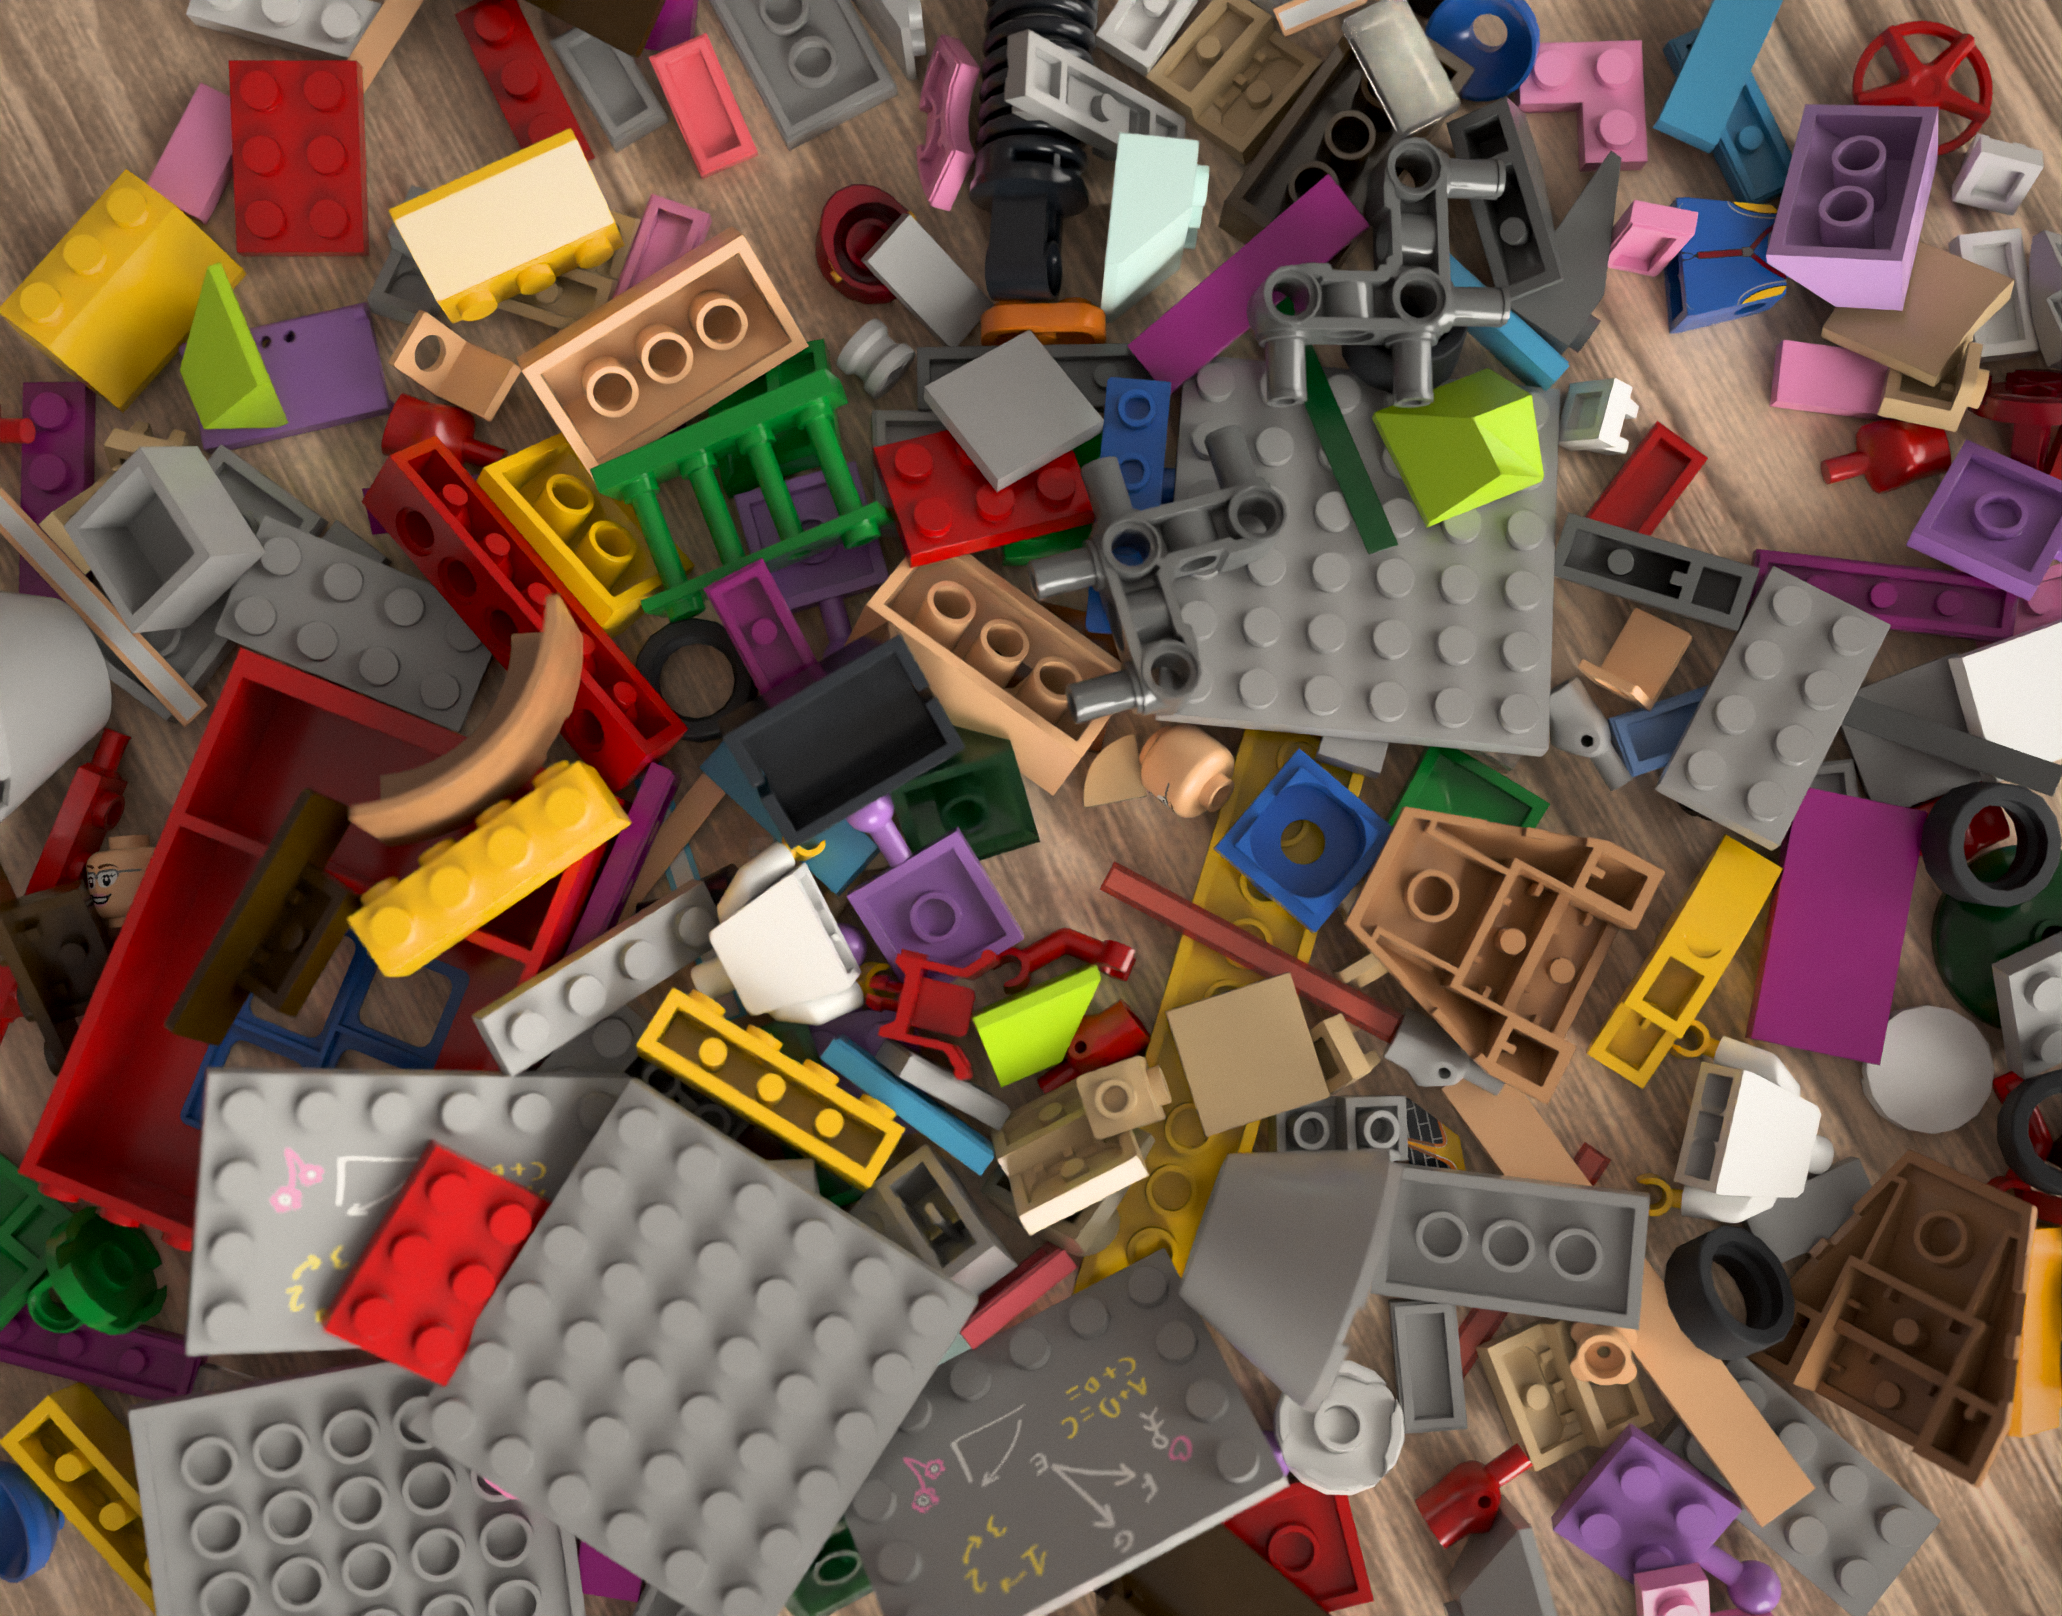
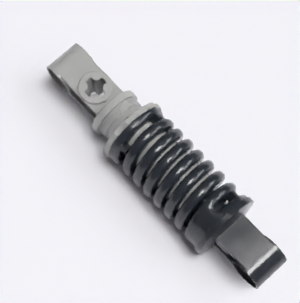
(1028, 168)

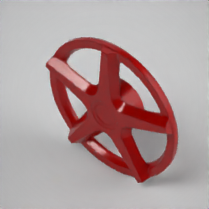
(1928, 83)

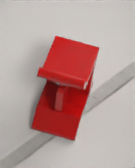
(931, 1003)

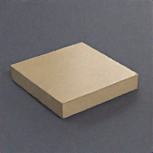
(1247, 1054)

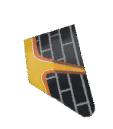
(1431, 1141)

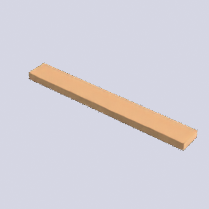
(1689, 1379)

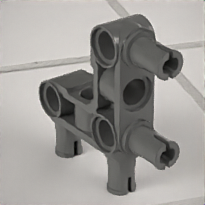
(1408, 260)
(1140, 598)

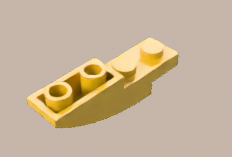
(1685, 961)

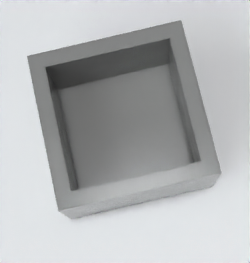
(164, 538)

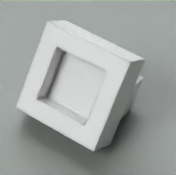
(1996, 174)
(1596, 415)

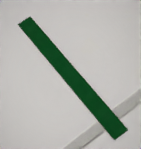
(1343, 453)

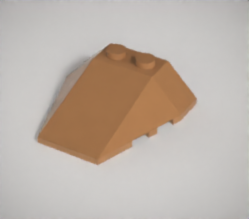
(1499, 932)
(1918, 1313)

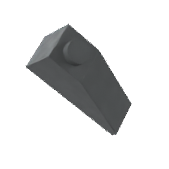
(1519, 224)
(1583, 238)
(1654, 572)

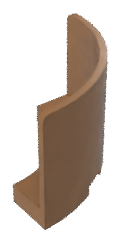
(499, 753)

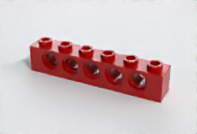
(502, 590)

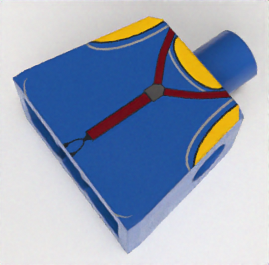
(1723, 266)

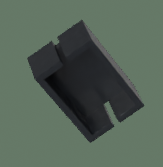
(840, 734)

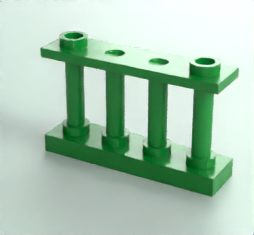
(694, 456)

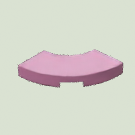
(947, 101)

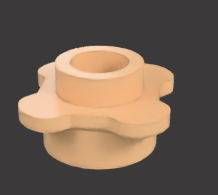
(1608, 1369)

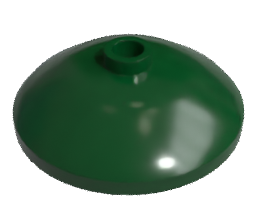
(1975, 936)

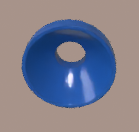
(1499, 67)
(26, 1524)

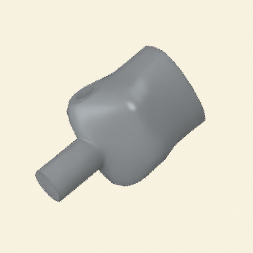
(1583, 730)
(1434, 1055)

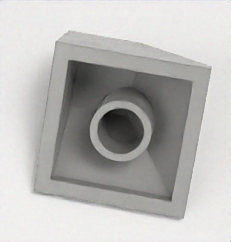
(1500, 1572)

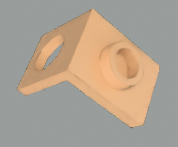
(463, 372)
(1640, 659)

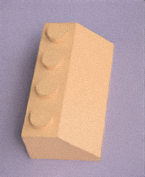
(663, 350)
(954, 622)

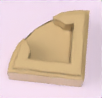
(1114, 774)

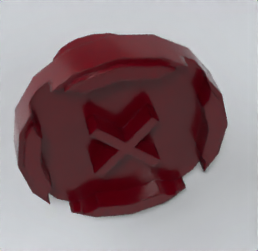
(2030, 402)

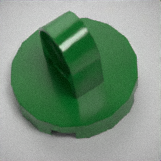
(100, 1276)

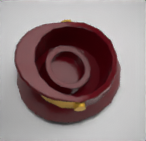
(847, 230)

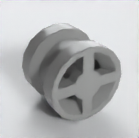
(875, 358)

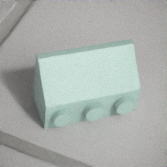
(1152, 216)

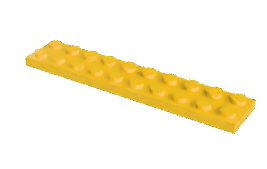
(1183, 1161)

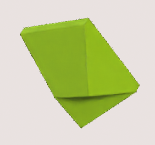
(224, 363)
(1464, 445)
(1035, 1025)

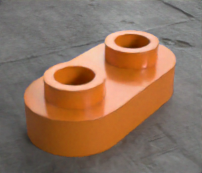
(1065, 322)

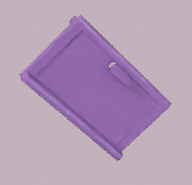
(320, 374)

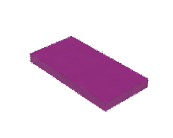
(1836, 926)

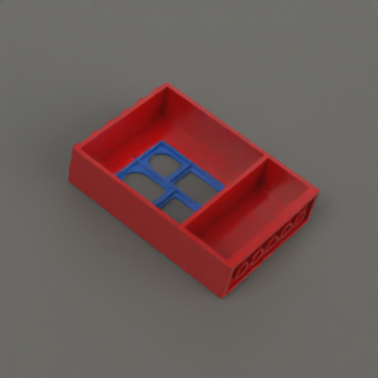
(132, 1091)

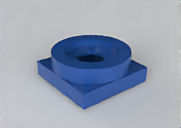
(1350, 834)

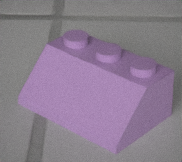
(1856, 202)

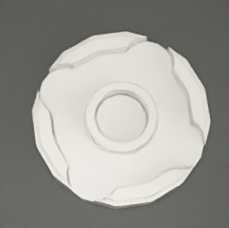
(1931, 1071)
(1348, 1439)

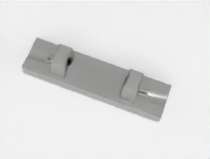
(1079, 98)

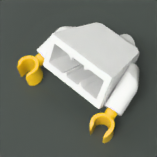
(783, 944)
(1743, 1135)

